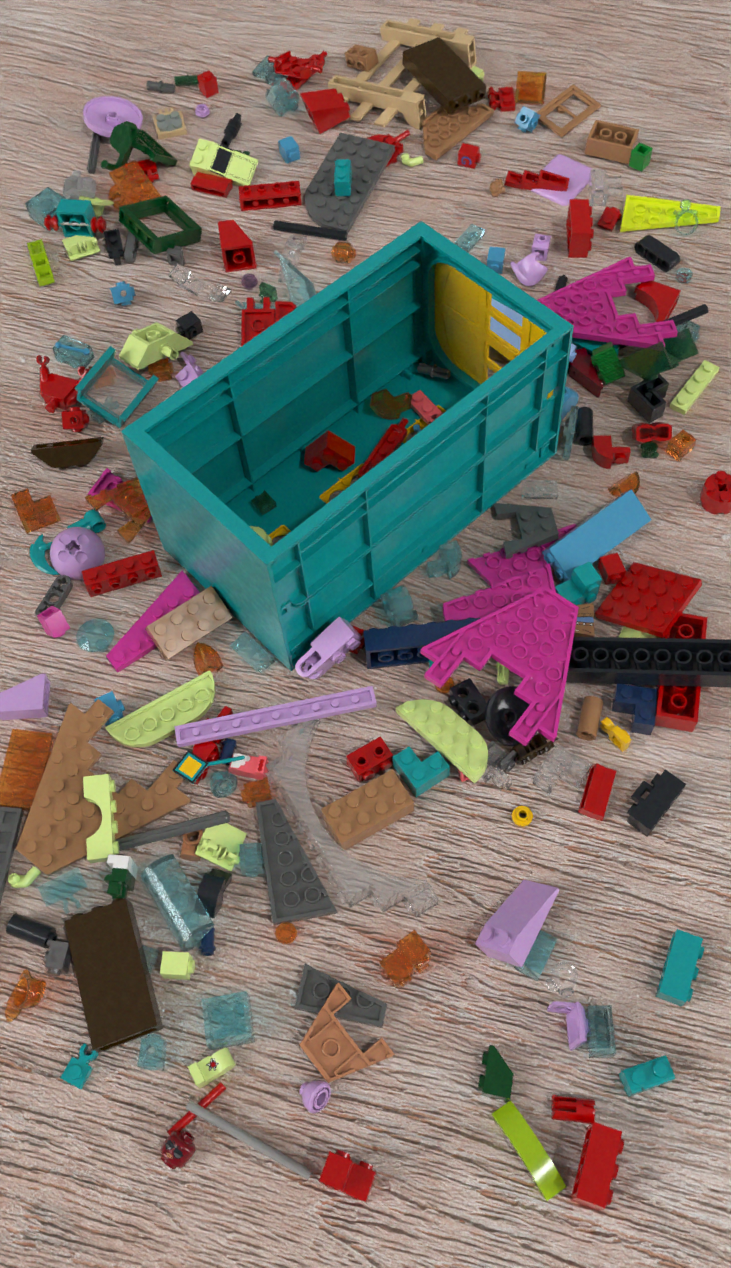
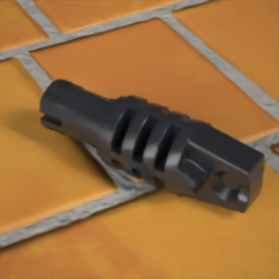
(231, 130)

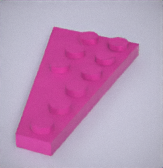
(496, 568)
(137, 641)

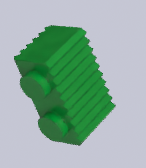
(608, 363)

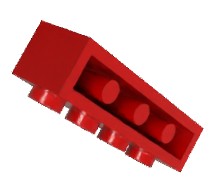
(270, 195)
(121, 573)

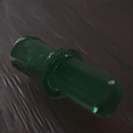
(186, 80)

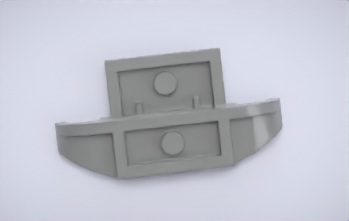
(76, 185)

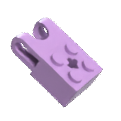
(328, 649)

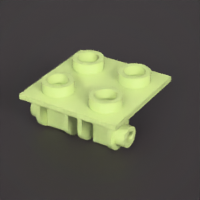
(80, 246)
(221, 845)

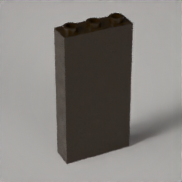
(444, 75)
(112, 975)

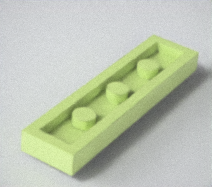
(694, 387)

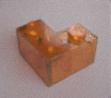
(36, 513)
(409, 957)

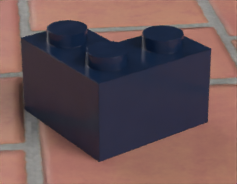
(640, 703)

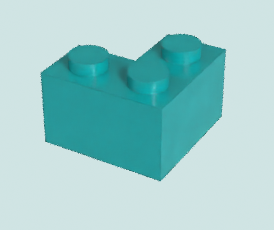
(582, 586)
(420, 775)

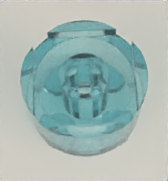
(282, 96)
(399, 606)

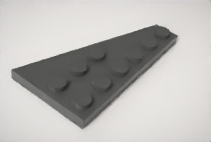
(291, 879)

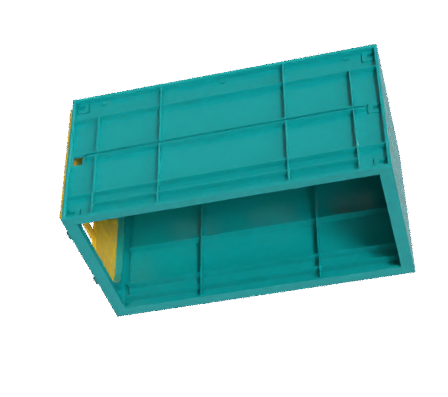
(315, 372)

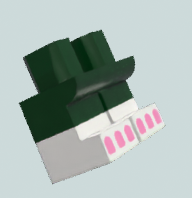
(122, 876)

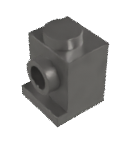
(58, 958)

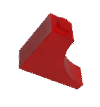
(657, 298)

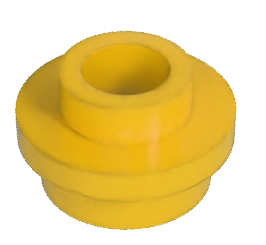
(522, 821)

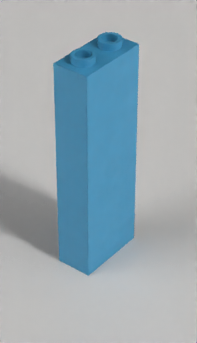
(596, 535)

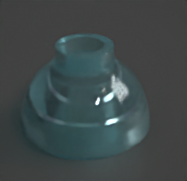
(223, 784)

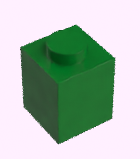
(640, 157)

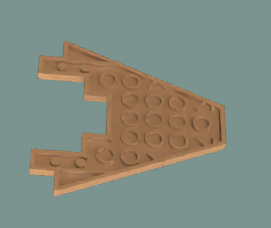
(62, 816)

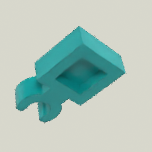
(79, 1069)

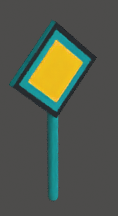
(192, 766)

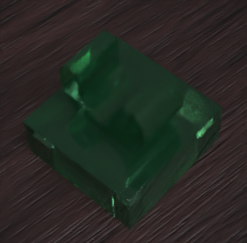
(268, 291)
(263, 503)

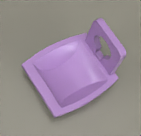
(576, 1022)

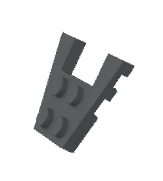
(534, 523)

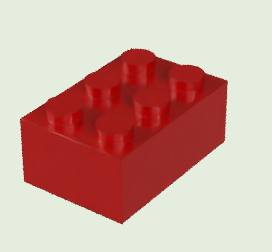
(579, 228)
(597, 1166)

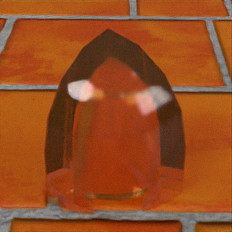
(627, 483)
(206, 659)

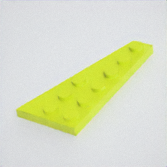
(653, 213)

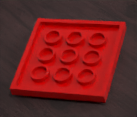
(648, 599)

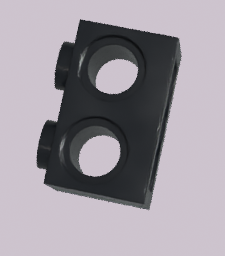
(473, 701)

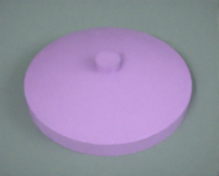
(109, 111)

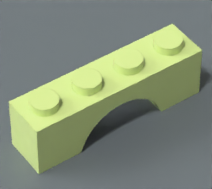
(99, 791)

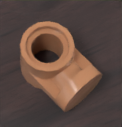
(189, 847)

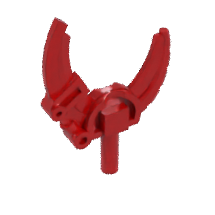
(389, 139)

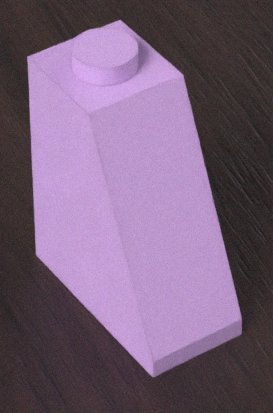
(26, 699)

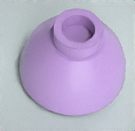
(315, 1095)

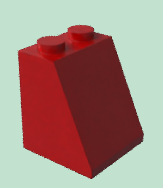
(325, 108)
(236, 247)

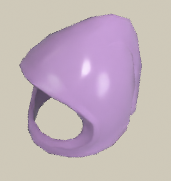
(529, 270)

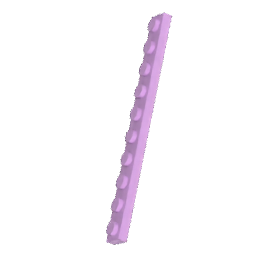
(275, 716)

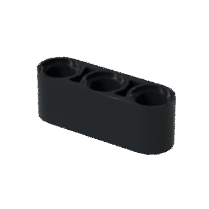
(657, 253)

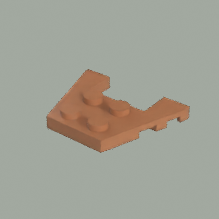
(331, 1046)

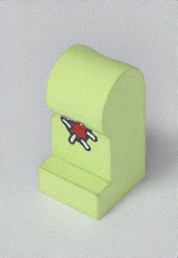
(211, 1067)

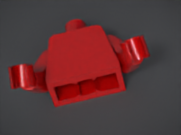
(57, 389)

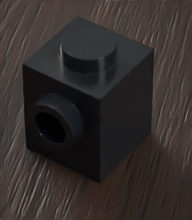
(189, 325)

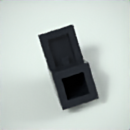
(212, 890)

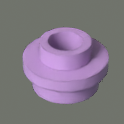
(202, 110)

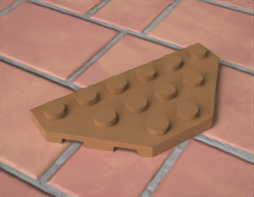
(445, 130)

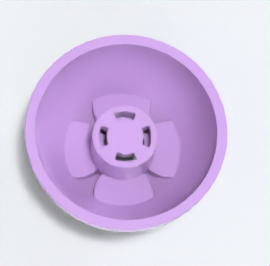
(75, 560)

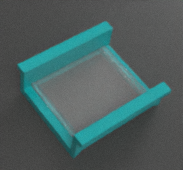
(113, 389)

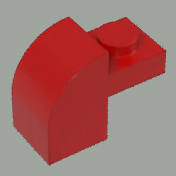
(605, 454)

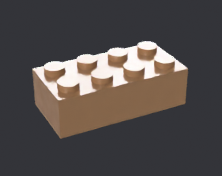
(188, 623)
(367, 810)

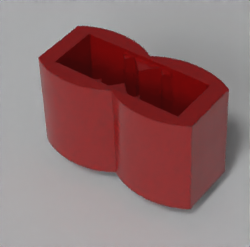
(656, 431)

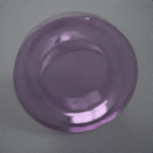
(249, 281)

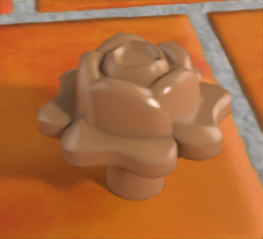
(497, 187)

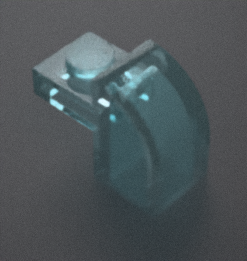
(449, 561)

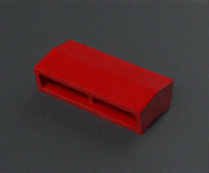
(211, 184)
(597, 792)

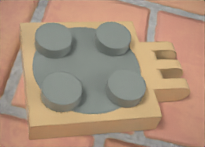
(169, 124)

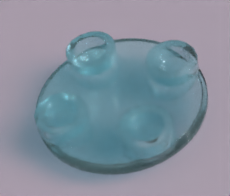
(95, 635)

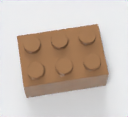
(611, 141)

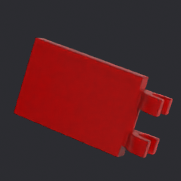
(256, 320)

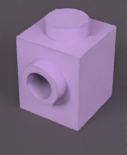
(541, 244)

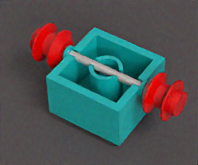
(75, 218)

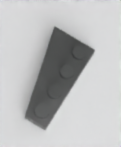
(317, 987)

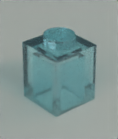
(251, 859)

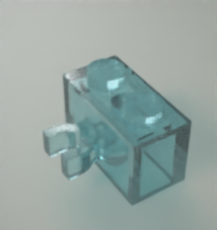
(63, 887)

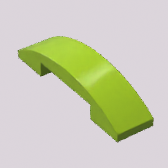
(529, 1149)

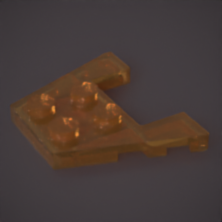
(130, 500)

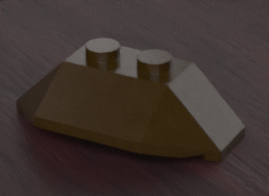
(68, 453)

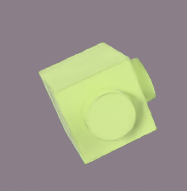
(177, 965)

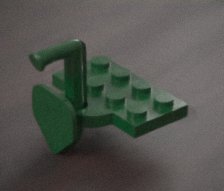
(128, 136)

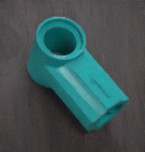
(92, 520)

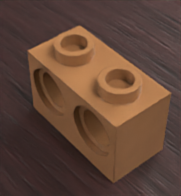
(361, 57)

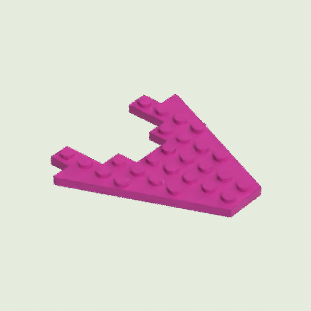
(593, 312)
(529, 639)

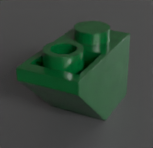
(498, 1077)

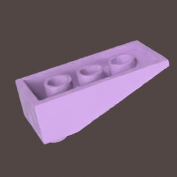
(517, 922)

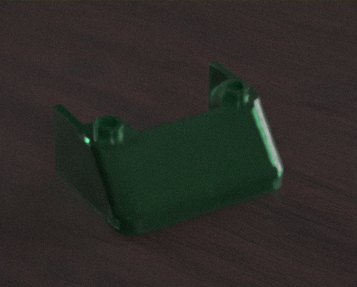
(656, 359)

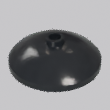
(504, 703)

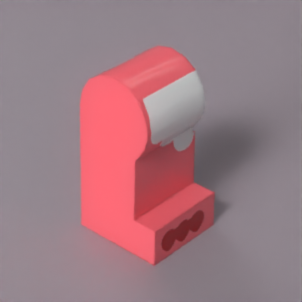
(250, 767)

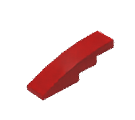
(543, 180)

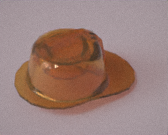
(25, 995)

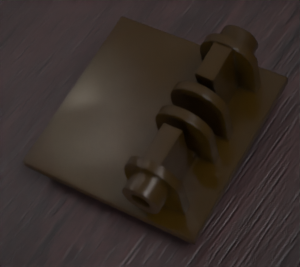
(538, 745)

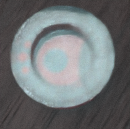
(683, 275)

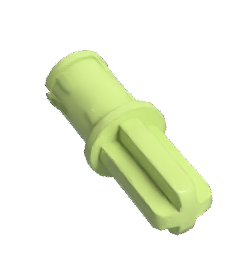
(502, 675)

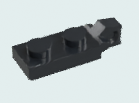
(114, 245)

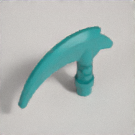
(37, 555)

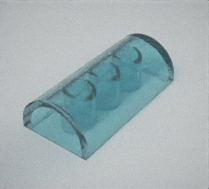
(177, 901)

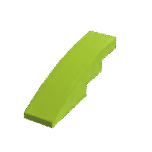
(40, 262)

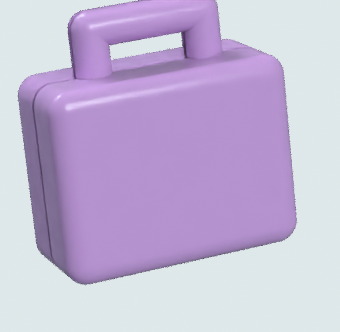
(569, 168)

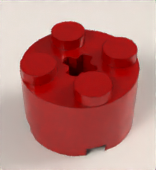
(717, 493)

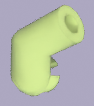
(411, 161)
(22, 881)

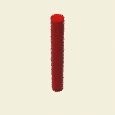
(204, 1102)

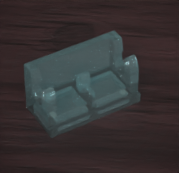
(252, 652)

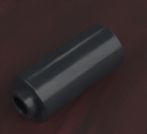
(584, 426)
(31, 930)

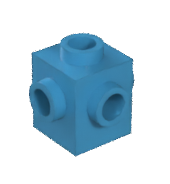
(527, 119)
(122, 286)

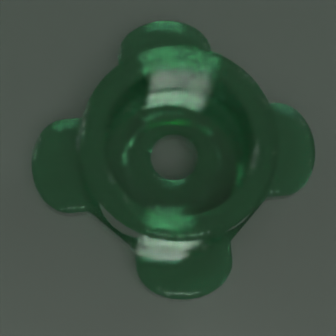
(649, 450)

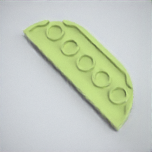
(157, 719)
(448, 734)

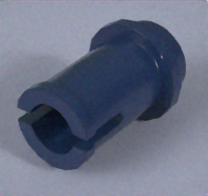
(227, 749)
(207, 944)

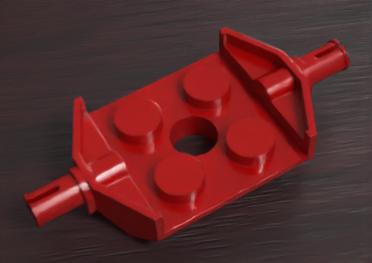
(294, 66)

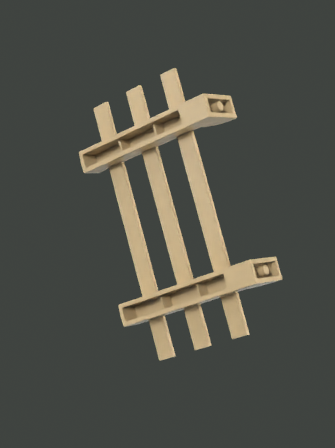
(394, 99)

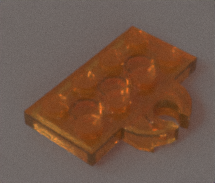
(131, 185)
(24, 767)

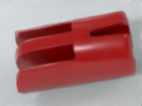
(573, 1109)

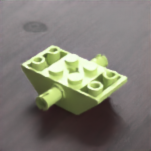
(152, 344)

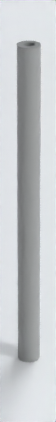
(249, 1140)

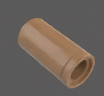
(589, 718)

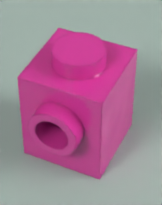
(53, 622)

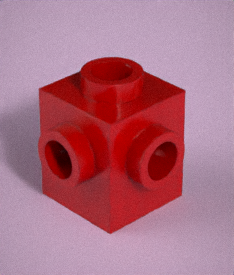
(75, 419)

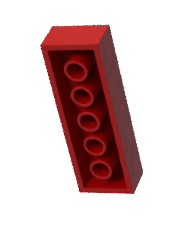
(679, 705)

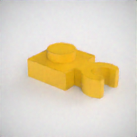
(616, 734)

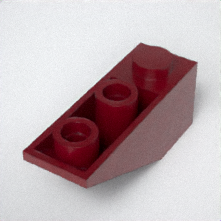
(584, 373)

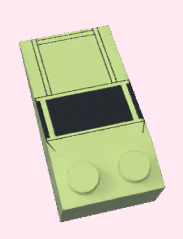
(223, 162)

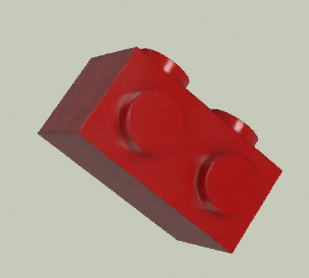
(370, 759)

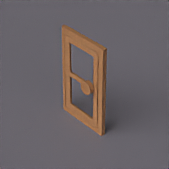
(556, 103)

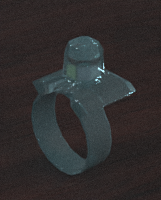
(684, 205)

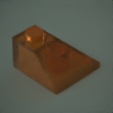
(530, 87)

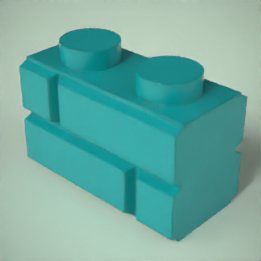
(343, 177)
(646, 1076)

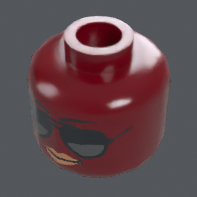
(178, 1149)

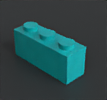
(680, 968)

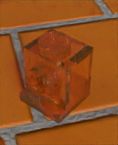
(161, 369)
(680, 445)
(263, 793)

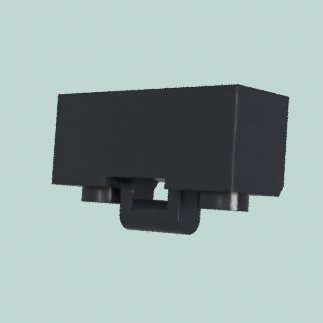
(662, 795)

